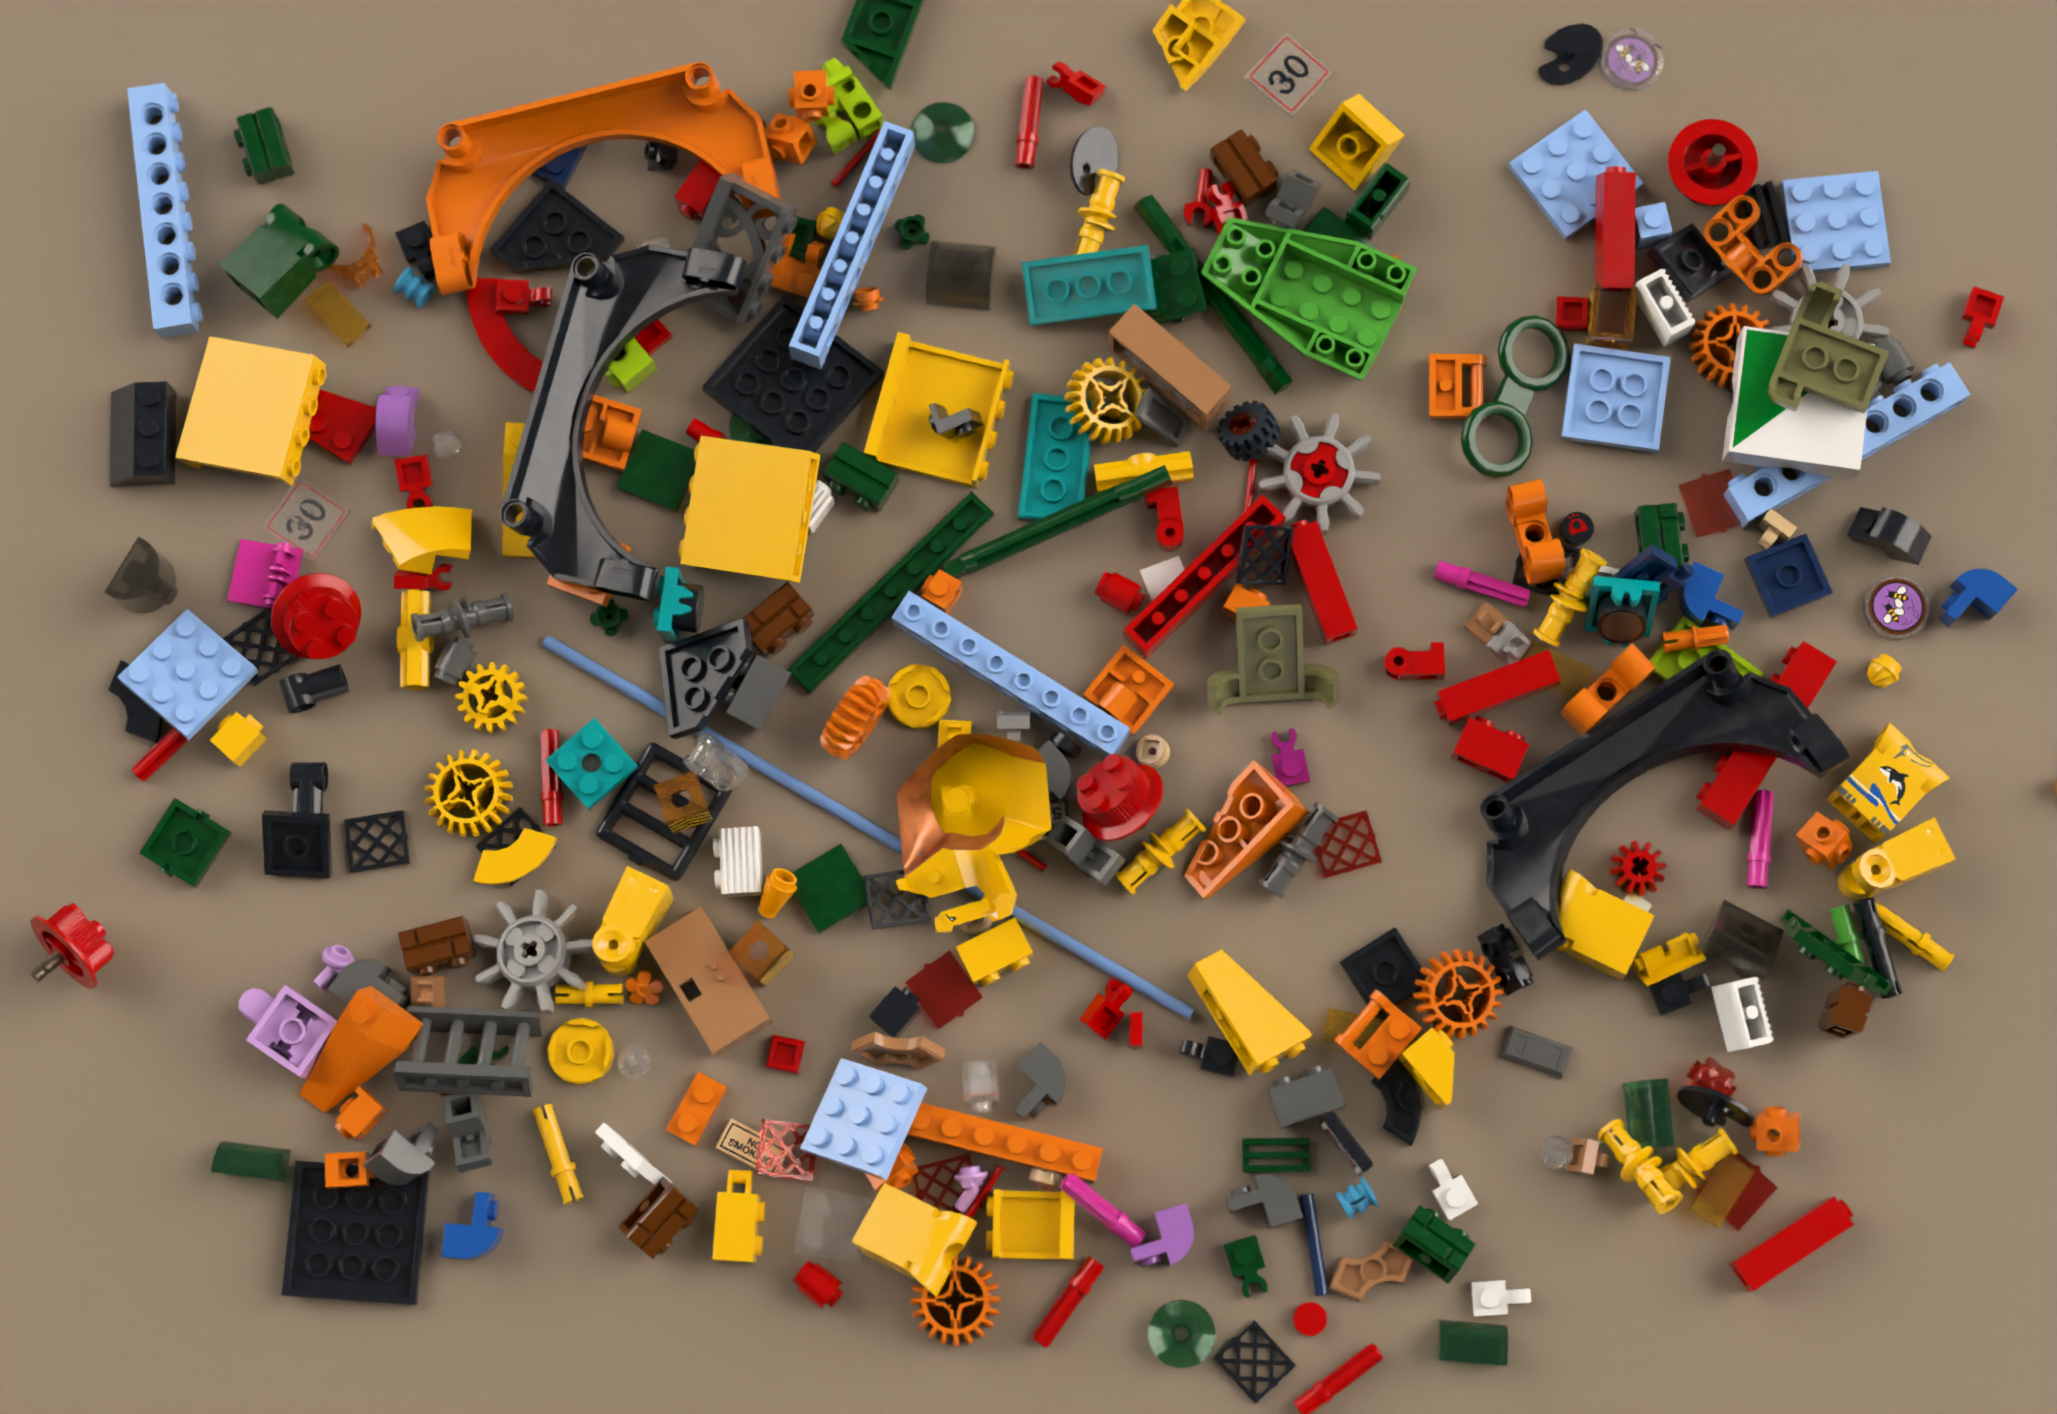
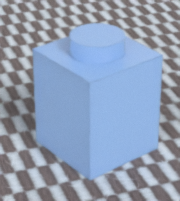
(1651, 225)

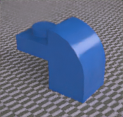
(1980, 588)
(1698, 599)
(474, 1240)

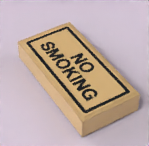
(742, 1143)

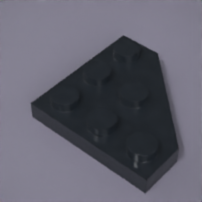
(554, 233)
(700, 673)

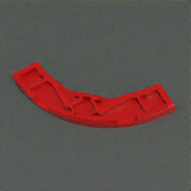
(498, 338)

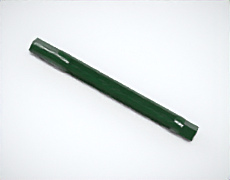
(1174, 241)
(1057, 523)

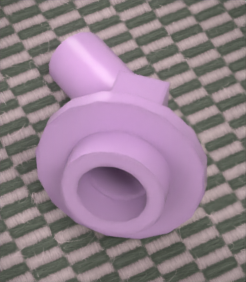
(336, 958)
(970, 1178)

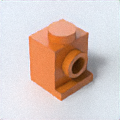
(941, 590)
(1243, 598)
(360, 1114)
(336, 1170)

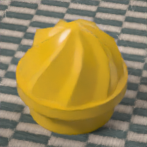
(829, 222)
(1883, 671)

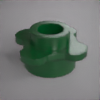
(915, 222)
(609, 626)

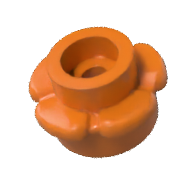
(867, 298)

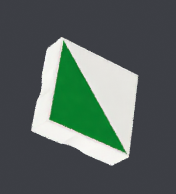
(1813, 439)

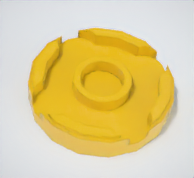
(919, 696)
(580, 1051)

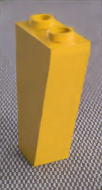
(1247, 1014)

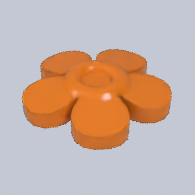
(644, 989)

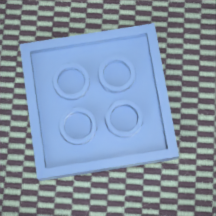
(1564, 169)
(1836, 221)
(1615, 398)
(188, 674)
(863, 1118)

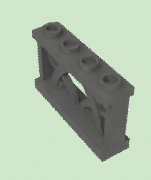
(724, 205)

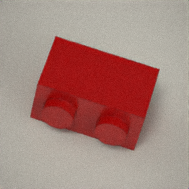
(1490, 749)

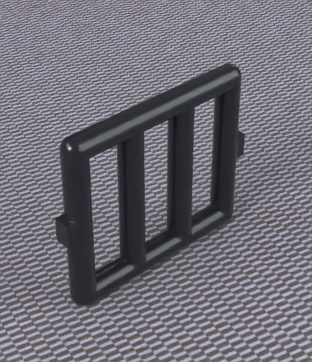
(622, 806)

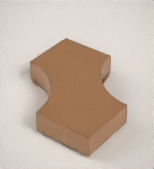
(882, 1049)
(1357, 1276)

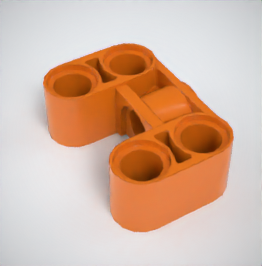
(1742, 255)
(1526, 512)
(1622, 677)

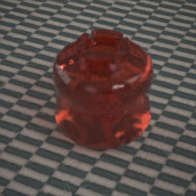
(1712, 1076)

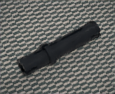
(1874, 936)

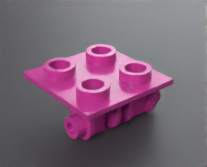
(263, 572)

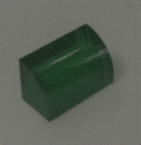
(1649, 1113)
(251, 1161)
(1472, 1342)

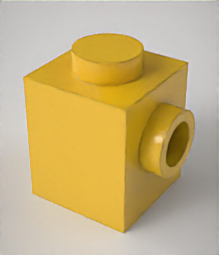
(238, 737)

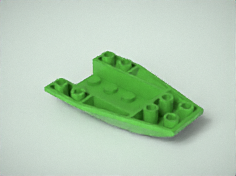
(1312, 290)

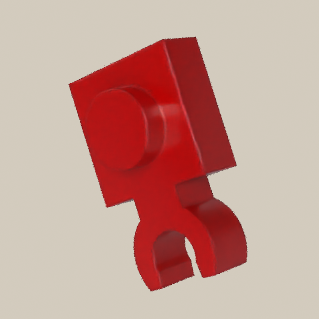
(1225, 205)
(414, 476)

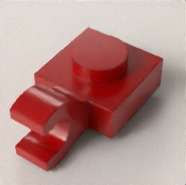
(1079, 85)
(516, 297)
(1981, 311)
(421, 581)
(1105, 1011)

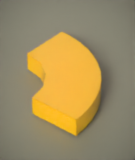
(516, 860)

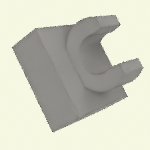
(1508, 643)
(1013, 722)

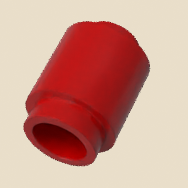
(1119, 592)
(818, 1285)

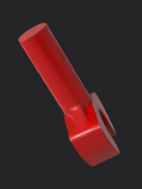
(1201, 200)

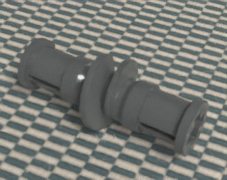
(461, 616)
(1298, 850)

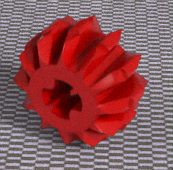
(1626, 864)

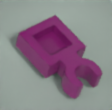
(1289, 765)

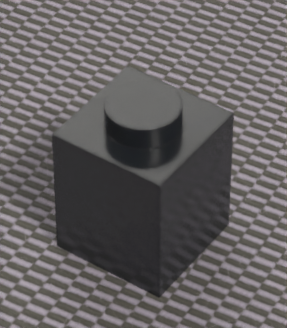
(896, 1011)

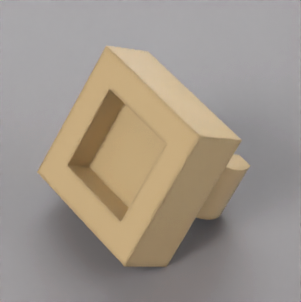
(1775, 528)

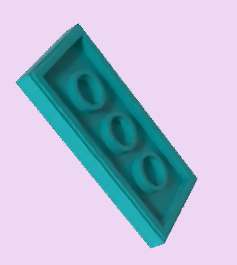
(1088, 285)
(1054, 459)

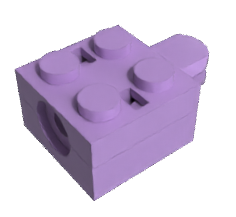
(287, 1027)

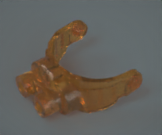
(364, 267)

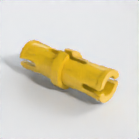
(591, 995)

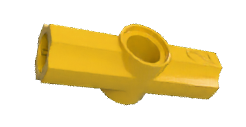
(1110, 474)
(414, 654)

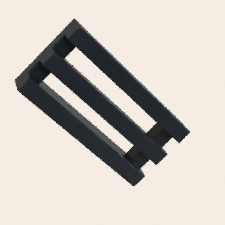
(1757, 190)

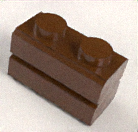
(1244, 167)
(778, 619)
(437, 946)
(1846, 1010)
(658, 1218)

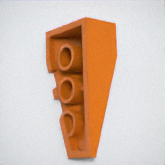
(1249, 824)
(361, 1044)

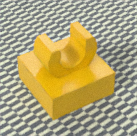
(950, 728)

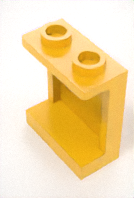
(1031, 1225)

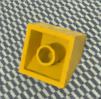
(1356, 141)
(1432, 1065)

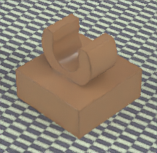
(1485, 623)
(428, 991)
(1586, 1156)

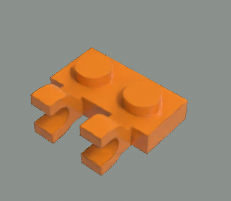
(798, 275)

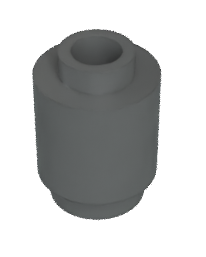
(1897, 364)
(454, 661)

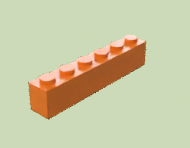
(1005, 1142)

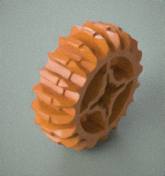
(1706, 349)
(855, 717)
(1464, 1006)
(956, 1330)

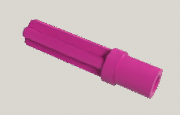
(1464, 578)
(1760, 840)
(1114, 1219)

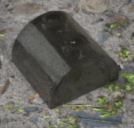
(960, 275)
(143, 580)
(1742, 941)

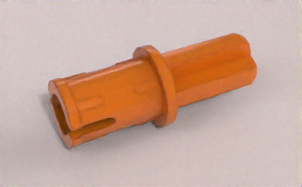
(1696, 638)

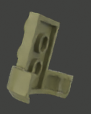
(1823, 358)
(1271, 662)

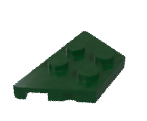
(880, 35)
(1838, 960)

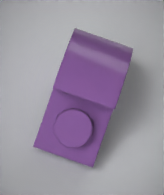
(396, 420)
(1176, 1237)

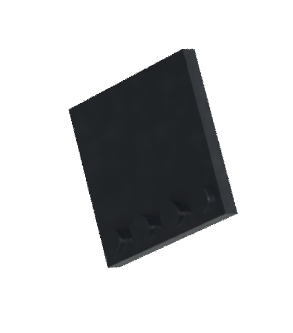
(786, 398)
(355, 1238)

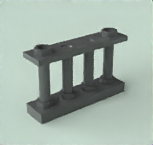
(470, 1078)

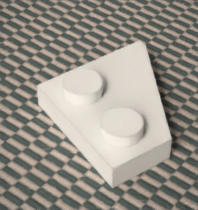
(633, 1161)

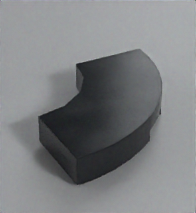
(141, 719)
(1402, 1102)

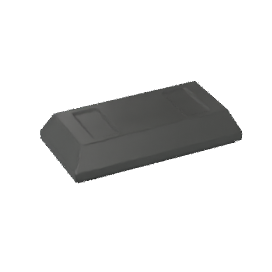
(1162, 417)
(1536, 1052)

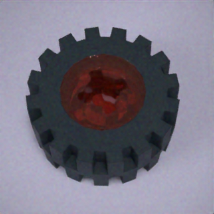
(1248, 430)

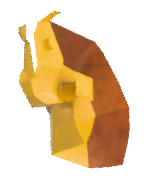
(941, 812)

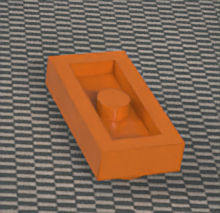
(697, 1108)

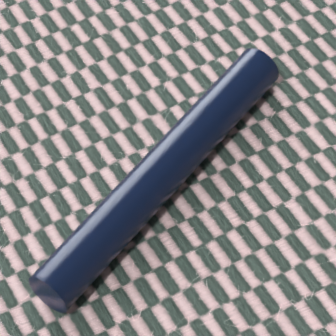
(1314, 1244)

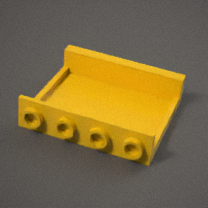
(930, 375)
(251, 409)
(749, 508)

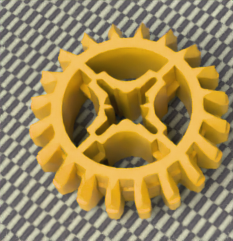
(1097, 392)
(455, 770)

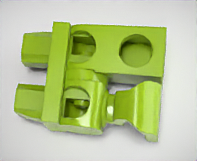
(856, 105)

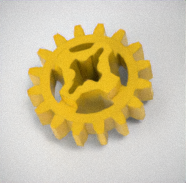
(487, 709)

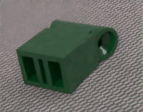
(279, 260)

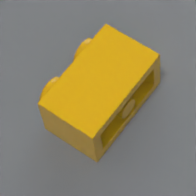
(995, 952)

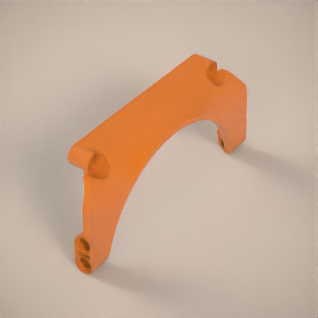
(512, 143)

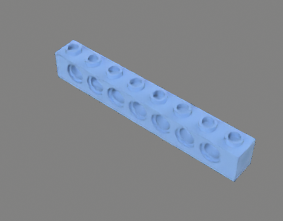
(144, 105)
(852, 245)
(1940, 381)
(1010, 675)

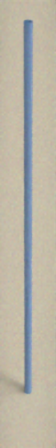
(870, 828)

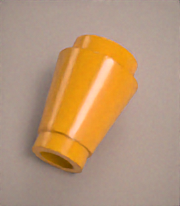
(776, 892)

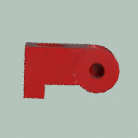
(1169, 516)
(1416, 665)

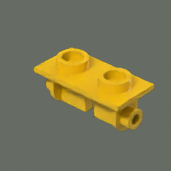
(1659, 964)

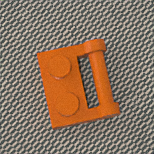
(1446, 384)
(1386, 1042)

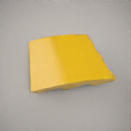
(1196, 36)
(421, 533)

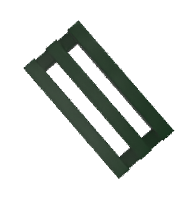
(1304, 1155)

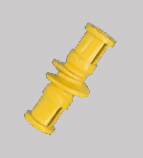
(1098, 213)
(1570, 597)
(1160, 851)
(1699, 1159)
(1638, 1166)

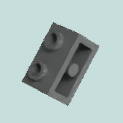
(755, 692)
(1305, 1097)

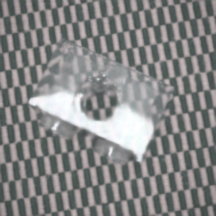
(980, 1085)

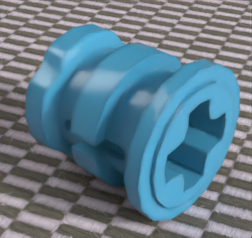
(414, 288)
(1357, 1198)

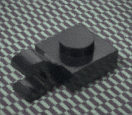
(416, 247)
(1674, 993)
(1216, 1055)

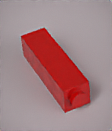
(697, 191)
(1615, 229)
(1321, 583)
(1497, 688)
(1792, 1243)

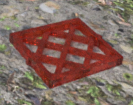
(1350, 866)
(763, 1146)
(920, 1194)

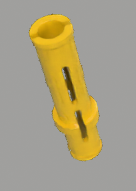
(1913, 939)
(558, 1155)

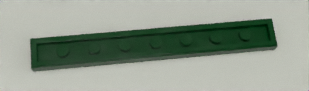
(886, 595)

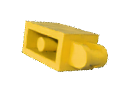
(738, 1221)

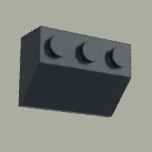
(143, 434)

